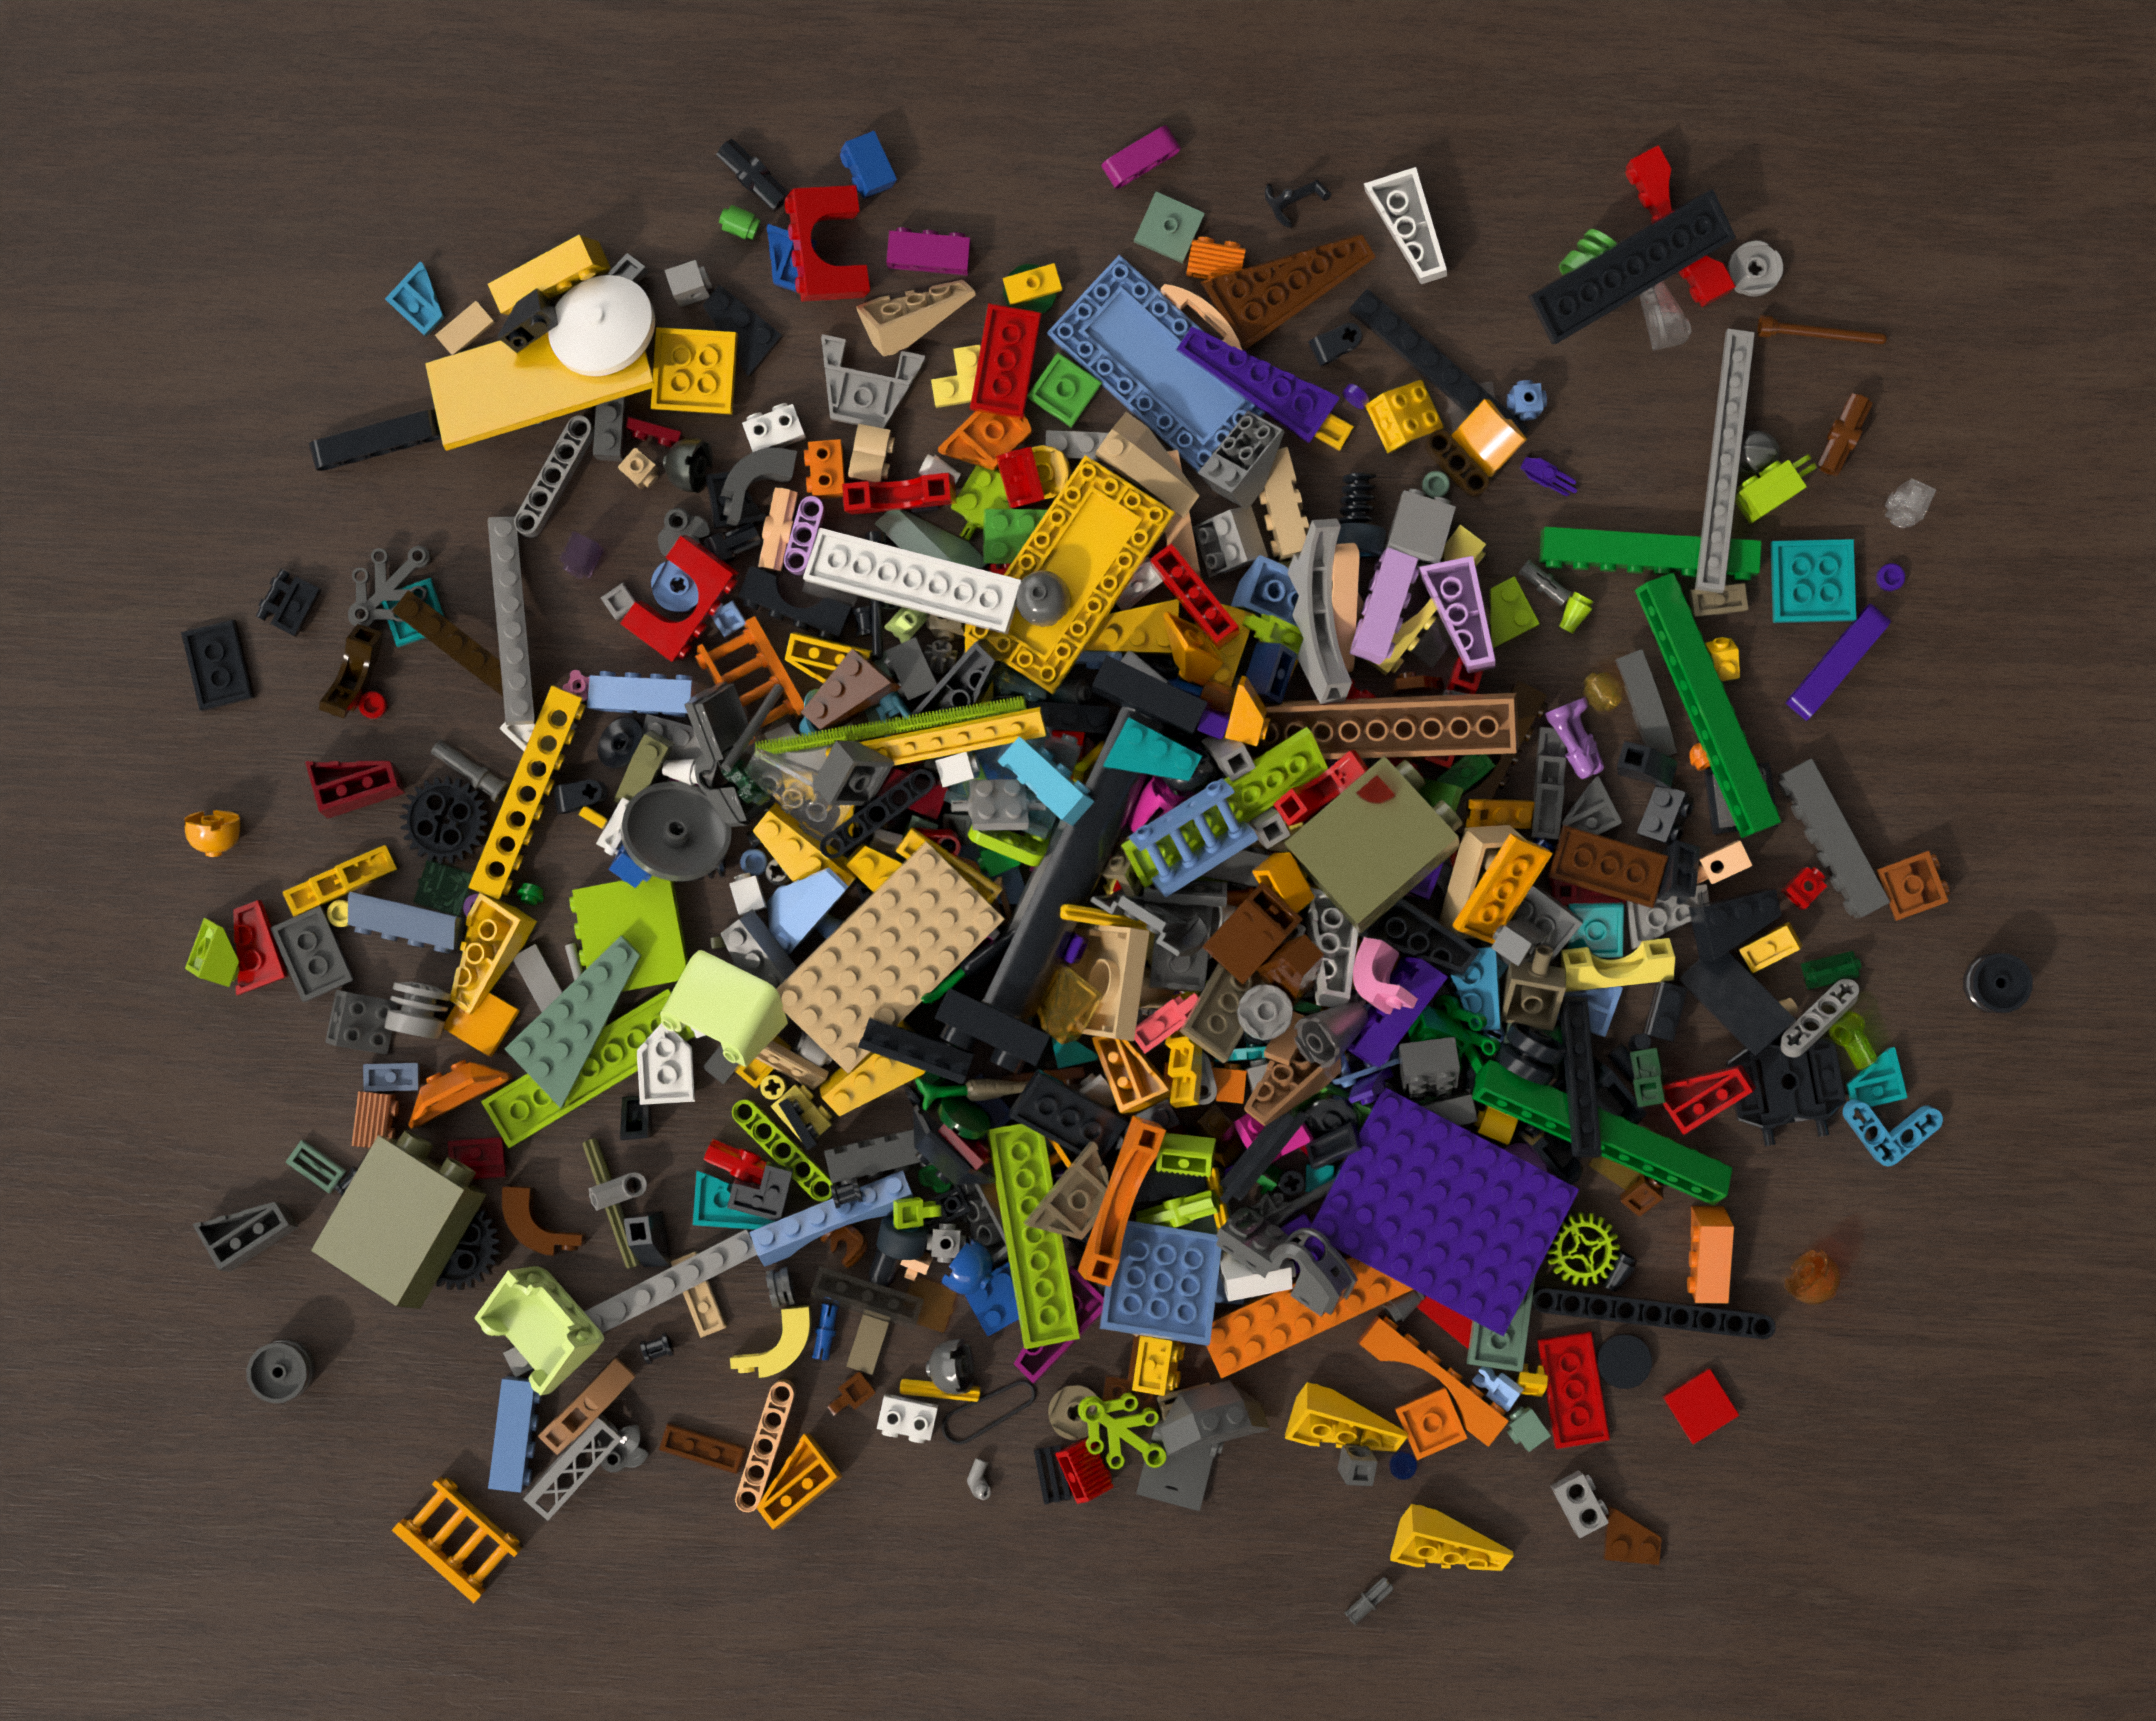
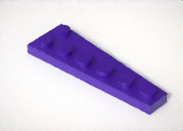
(1279, 394)

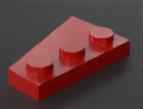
(256, 949)

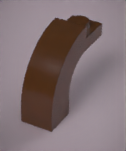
(524, 1225)

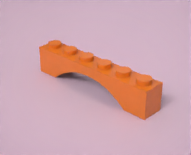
(1106, 1239)
(1387, 1344)

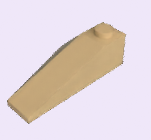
(903, 320)

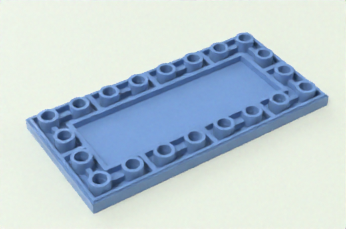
(1128, 341)

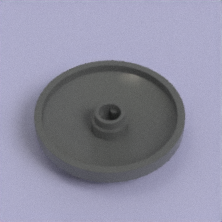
(674, 832)

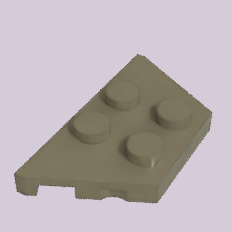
(1075, 1198)

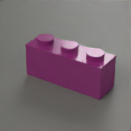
(928, 251)

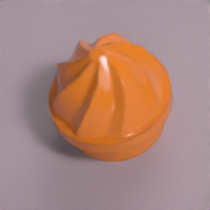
(1698, 757)

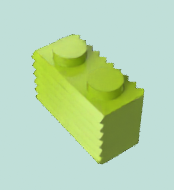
(1186, 1155)

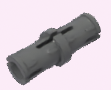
(1544, 582)

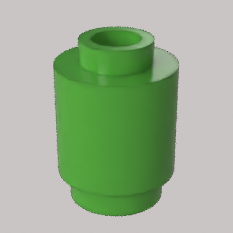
(739, 222)

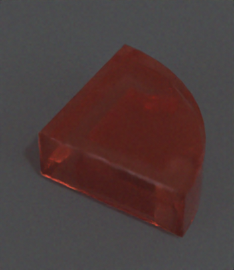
(1375, 792)

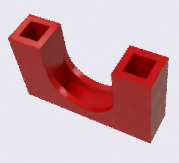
(815, 277)
(712, 580)

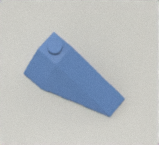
(1267, 590)

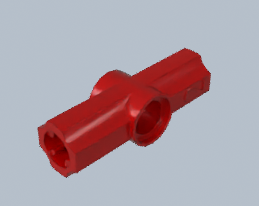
(738, 1162)

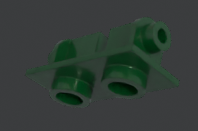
(1830, 969)

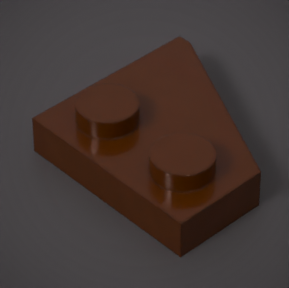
(1411, 683)
(1629, 1540)

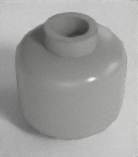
(810, 1050)

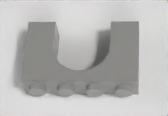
(1233, 761)

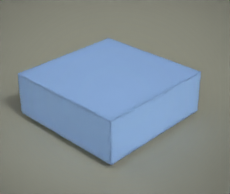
(729, 619)

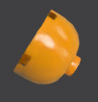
(212, 832)

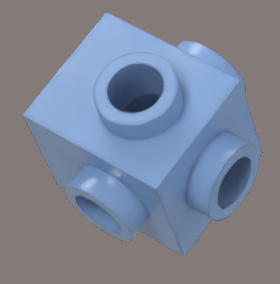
(1522, 408)

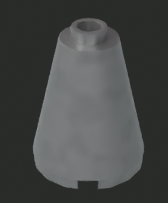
(1330, 1032)

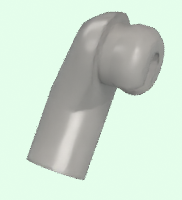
(976, 1480)

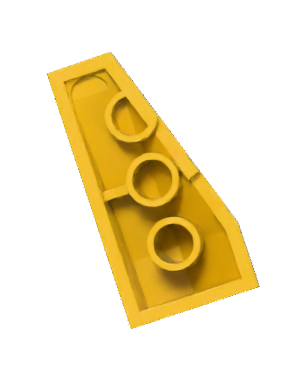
(491, 943)
(1332, 1418)
(1433, 1537)

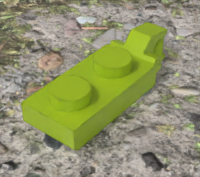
(1274, 630)

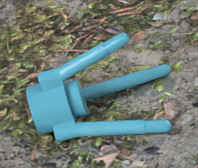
(893, 706)

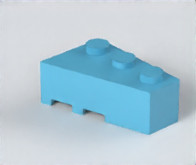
(1047, 780)

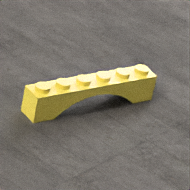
(1459, 545)

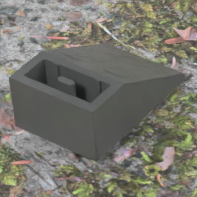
(1243, 460)
(1429, 1069)

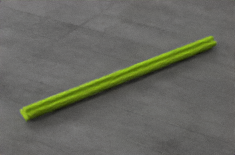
(888, 728)

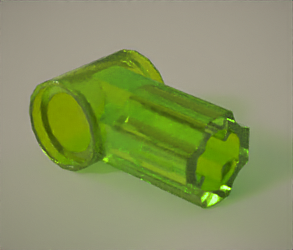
(1849, 1033)

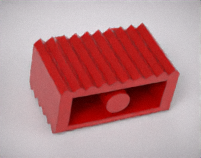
(1084, 1471)

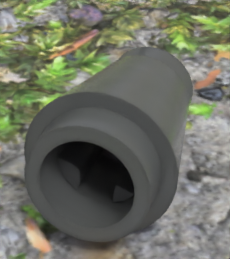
(1401, 1306)

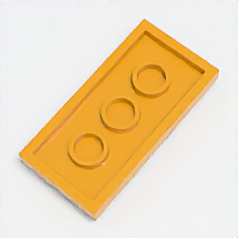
(1502, 888)

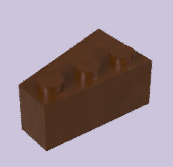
(1292, 967)

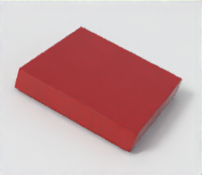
(1700, 1406)

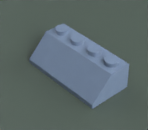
(405, 921)

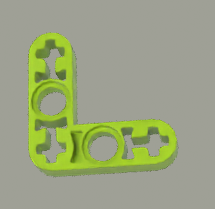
(1025, 849)

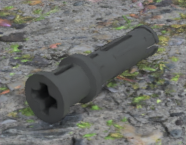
(479, 776)

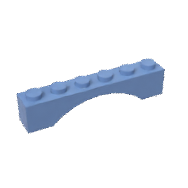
(791, 1233)

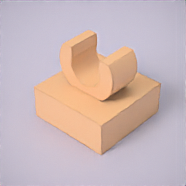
(917, 1265)

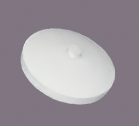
(602, 325)

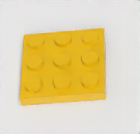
(694, 370)

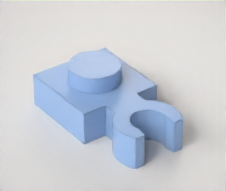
(1501, 1388)

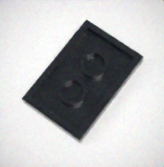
(217, 665)

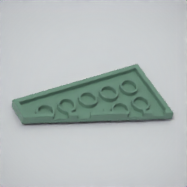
(568, 1029)

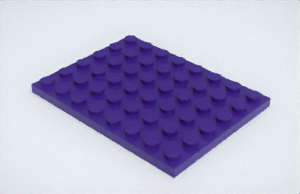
(1444, 1211)

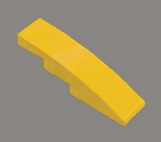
(339, 880)
(1184, 1067)

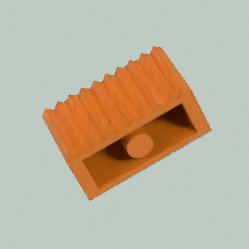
(1212, 259)

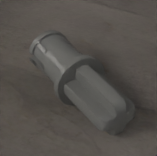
(1369, 1601)

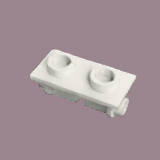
(611, 835)

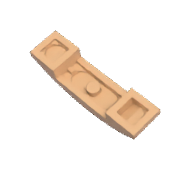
(1182, 297)

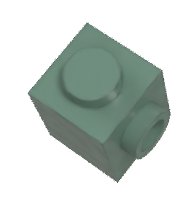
(1526, 1428)

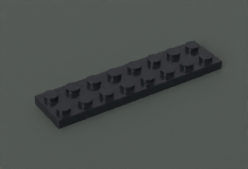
(1632, 266)

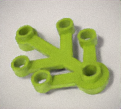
(1118, 1428)

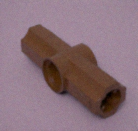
(1844, 434)

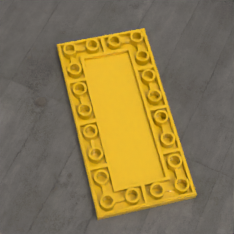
(503, 390)
(1094, 542)

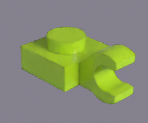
(911, 1211)

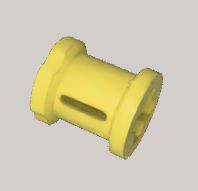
(767, 1081)

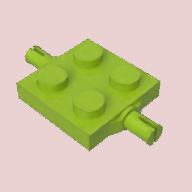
(981, 491)

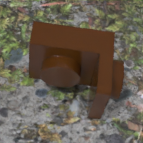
(1642, 1195)

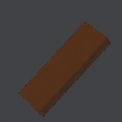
(702, 1448)

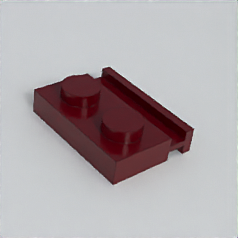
(973, 1150)
(482, 1155)

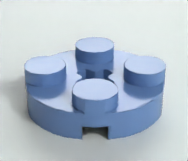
(663, 592)

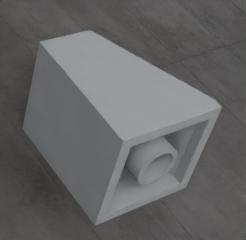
(1420, 527)

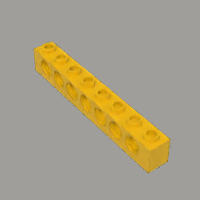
(483, 879)

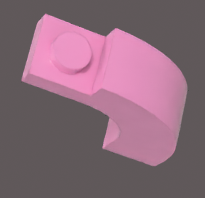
(1372, 977)

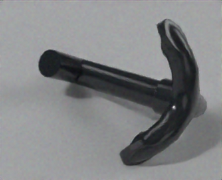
(1290, 196)

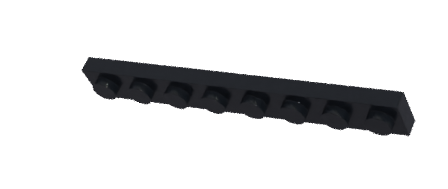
(1424, 356)

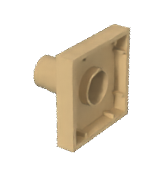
(1118, 971)

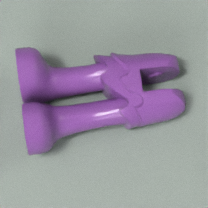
(1581, 747)

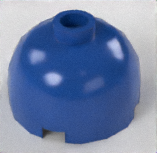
(970, 1269)

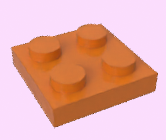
(1431, 1423)

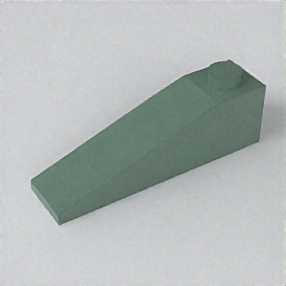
(922, 537)

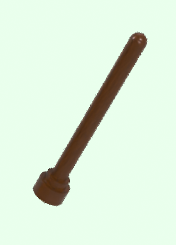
(1768, 326)

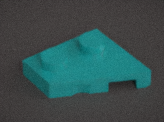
(1251, 1052)
(1879, 1082)

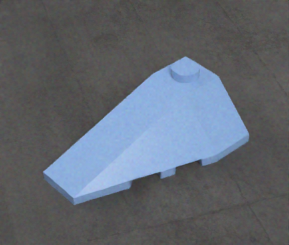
(801, 906)

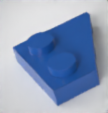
(781, 250)

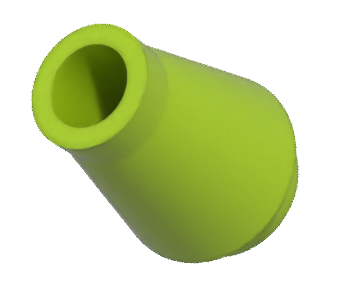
(1575, 612)

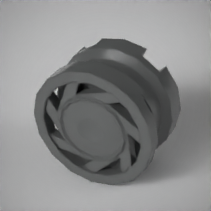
(780, 1287)

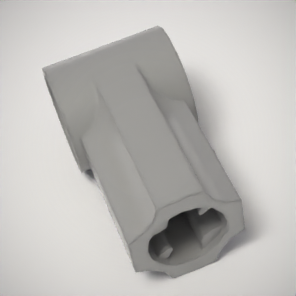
(616, 1190)

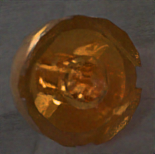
(1814, 1278)

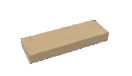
(792, 1065)
(702, 1305)

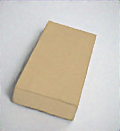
(464, 328)

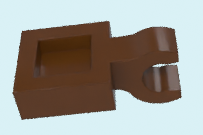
(854, 1392)

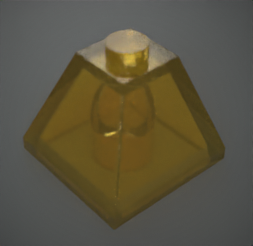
(1068, 1005)

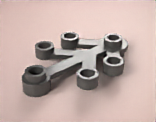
(385, 588)

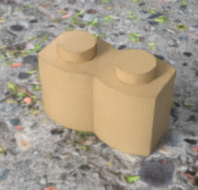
(870, 454)

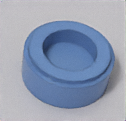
(754, 861)

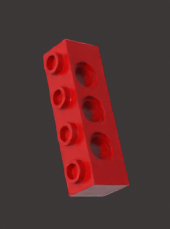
(1195, 596)

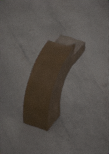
(355, 672)

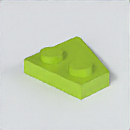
(1509, 612)

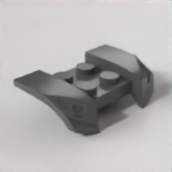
(1175, 934)

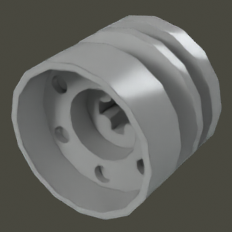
(417, 1010)

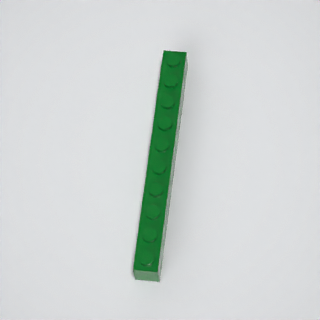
(1707, 705)
(1620, 1139)

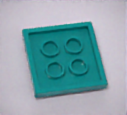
(1813, 581)

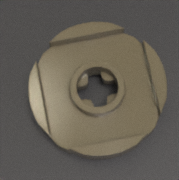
(1060, 1416)

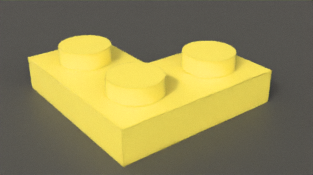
(958, 388)

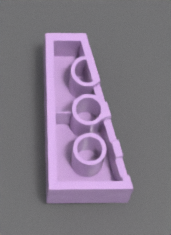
(1459, 602)
(1384, 605)

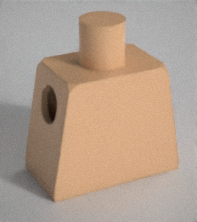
(1732, 858)

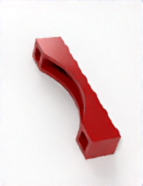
(1651, 176)

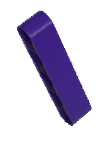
(1838, 662)

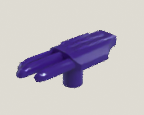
(1545, 473)

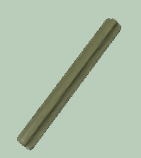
(614, 1211)

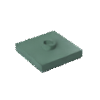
(1169, 227)

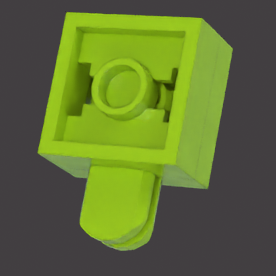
(1776, 486)

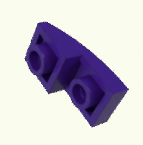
(1370, 1085)

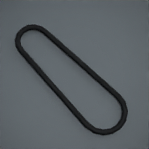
(994, 1423)

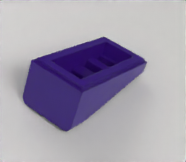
(1213, 722)
(1076, 948)

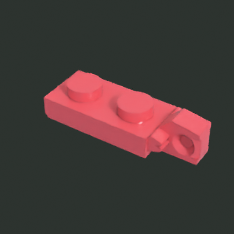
(1163, 1022)

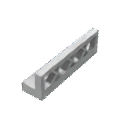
(563, 1461)

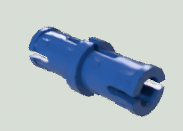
(825, 1331)

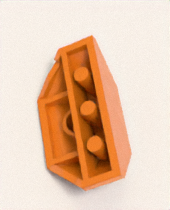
(454, 1089)

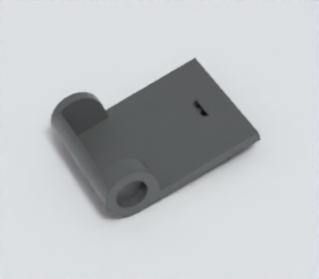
(1180, 1472)

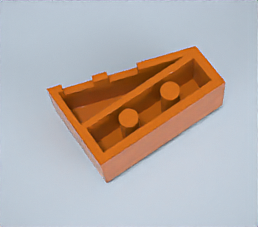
(1710, 1254)

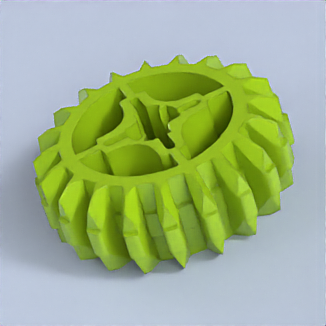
(1577, 1236)

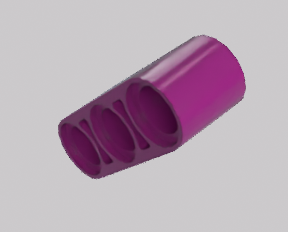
(1141, 157)

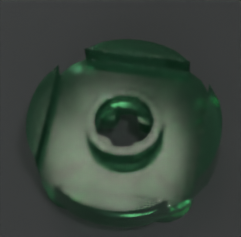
(749, 789)

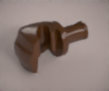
(856, 1243)

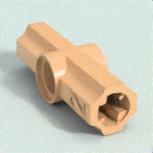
(778, 529)

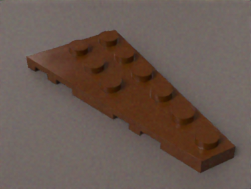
(1272, 292)

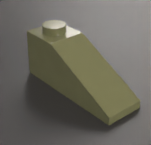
(644, 765)

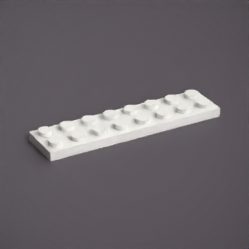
(912, 580)

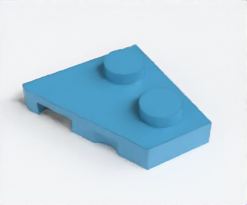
(417, 300)

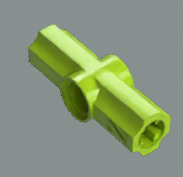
(1181, 1210)

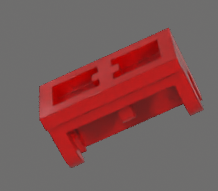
(1020, 477)

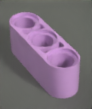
(803, 522)

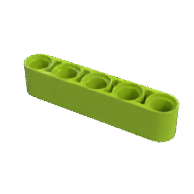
(770, 1146)

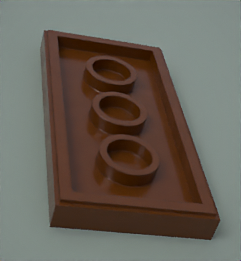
(1607, 866)

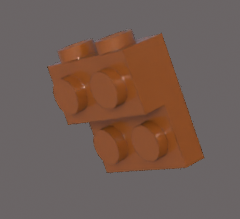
(1913, 885)

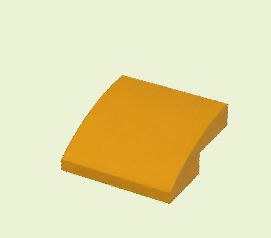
(1489, 437)
(485, 1026)

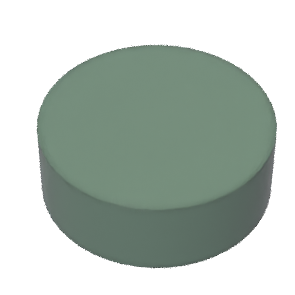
(1435, 484)

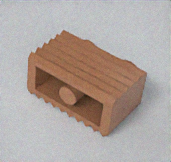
(374, 1117)

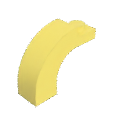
(795, 1334)

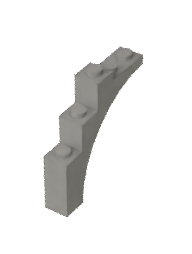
(1314, 615)

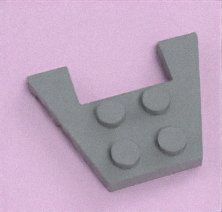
(863, 396)

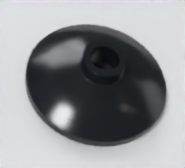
(619, 742)

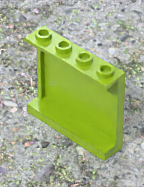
(644, 916)

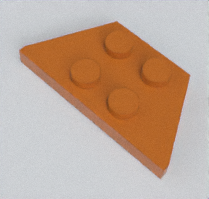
(985, 437)

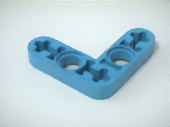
(1893, 1139)

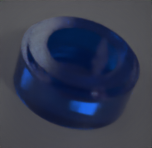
(1402, 1465)

